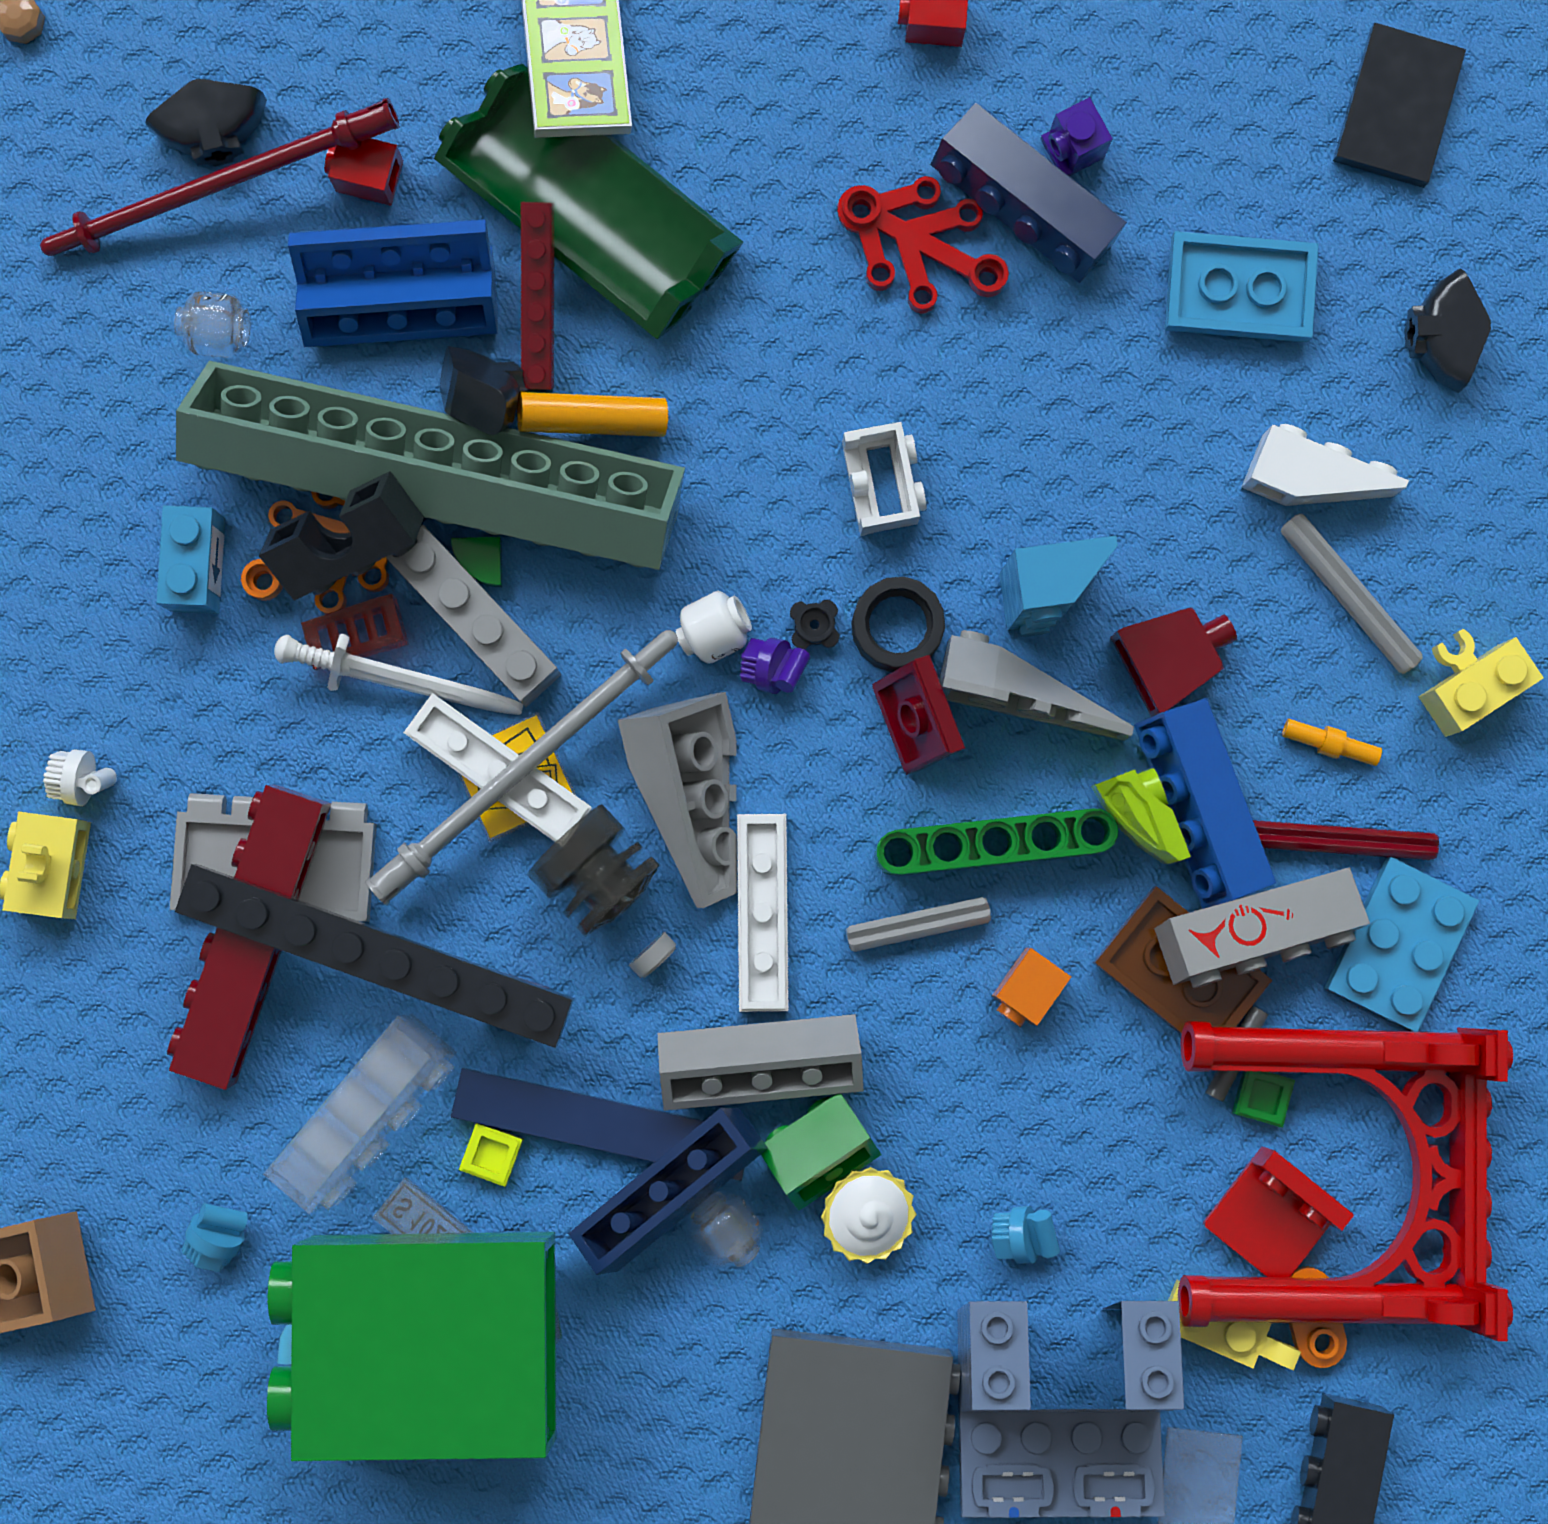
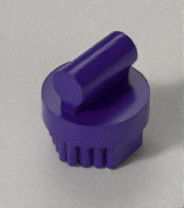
(773, 665)

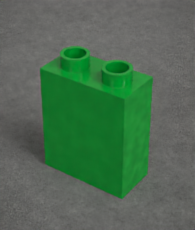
(416, 1346)

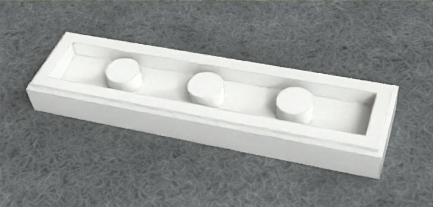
(483, 757)
(762, 912)

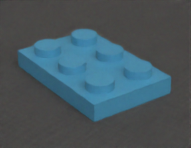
(1241, 286)
(1406, 946)

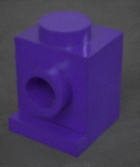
(1077, 138)

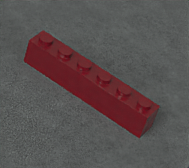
(238, 969)

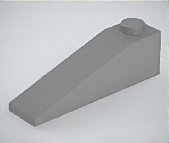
(1004, 683)
(683, 774)

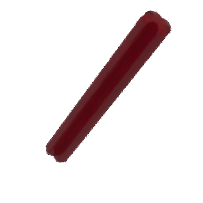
(1347, 840)

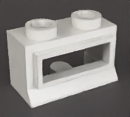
(902, 454)

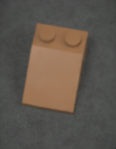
(43, 1272)

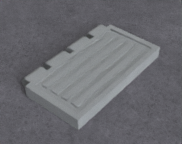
(337, 871)

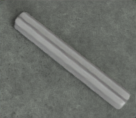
(1351, 593)

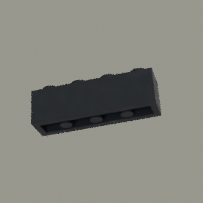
(1344, 1463)

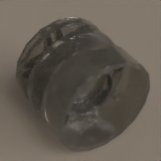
(594, 870)

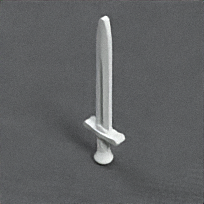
(344, 664)

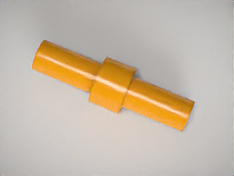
(1332, 742)

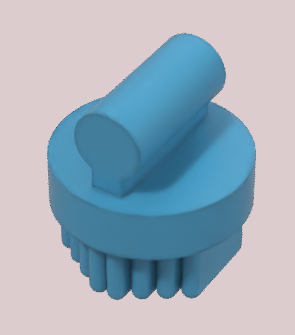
(1024, 1235)
(214, 1237)

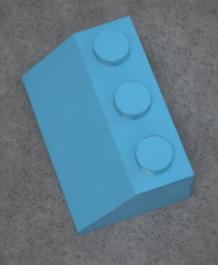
(1047, 580)

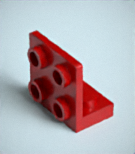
(1274, 1214)

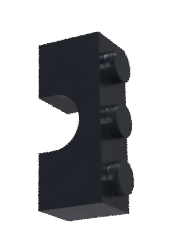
(313, 558)

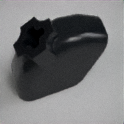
(208, 120)
(1449, 330)
(480, 389)

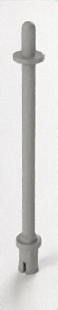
(417, 857)

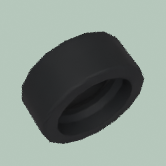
(897, 587)

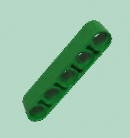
(1018, 834)

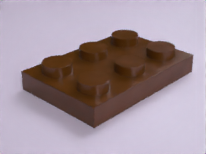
(1138, 965)

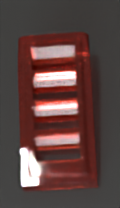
(387, 605)

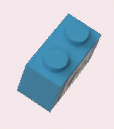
(190, 559)

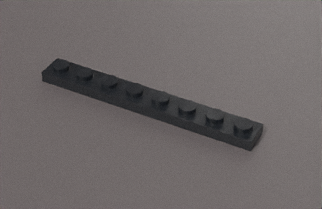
(374, 955)

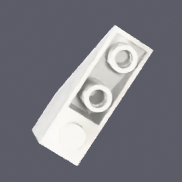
(1305, 472)

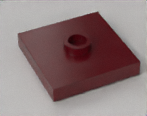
(917, 715)

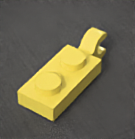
(1240, 1340)

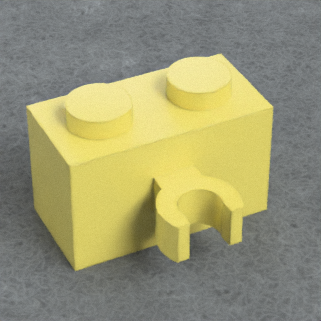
(1477, 683)
(45, 865)

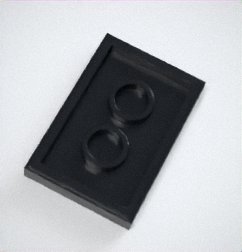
(1399, 105)

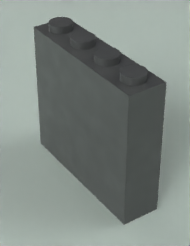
(853, 1431)

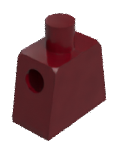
(1172, 655)

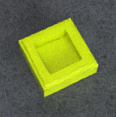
(491, 1154)

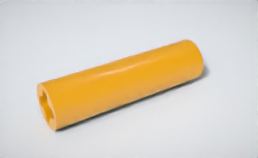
(592, 414)

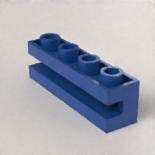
(1207, 803)

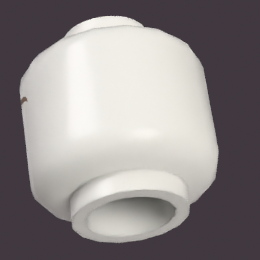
(713, 627)

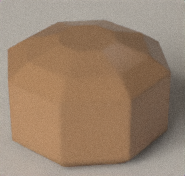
(21, 20)

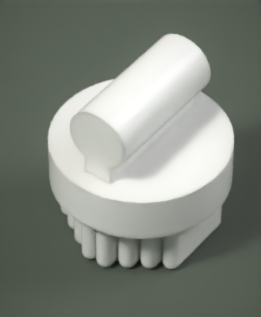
(74, 777)

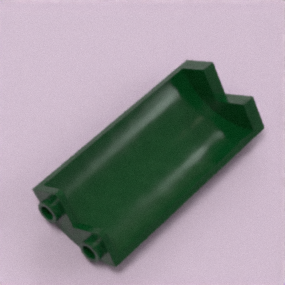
(612, 211)

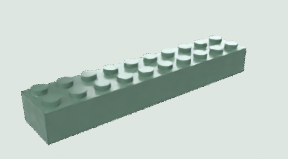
(451, 471)

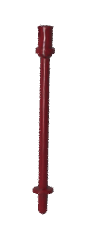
(346, 131)

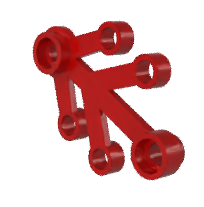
(915, 238)

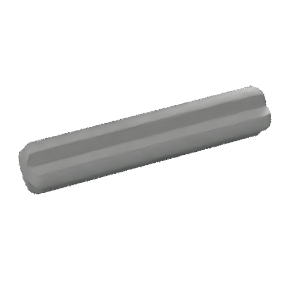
(918, 924)

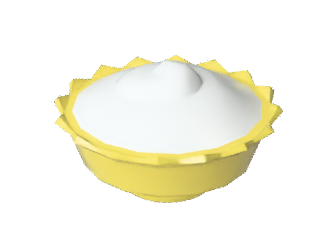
(868, 1215)

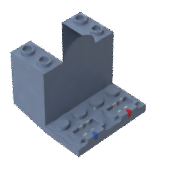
(1062, 1458)

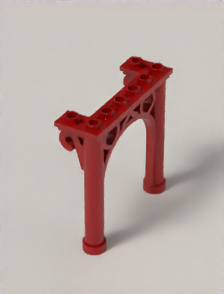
(1467, 1300)

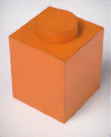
(1029, 988)

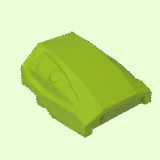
(1143, 814)

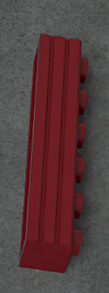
(537, 294)

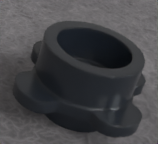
(821, 612)

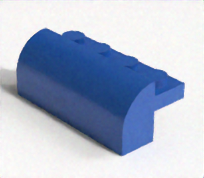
(394, 283)

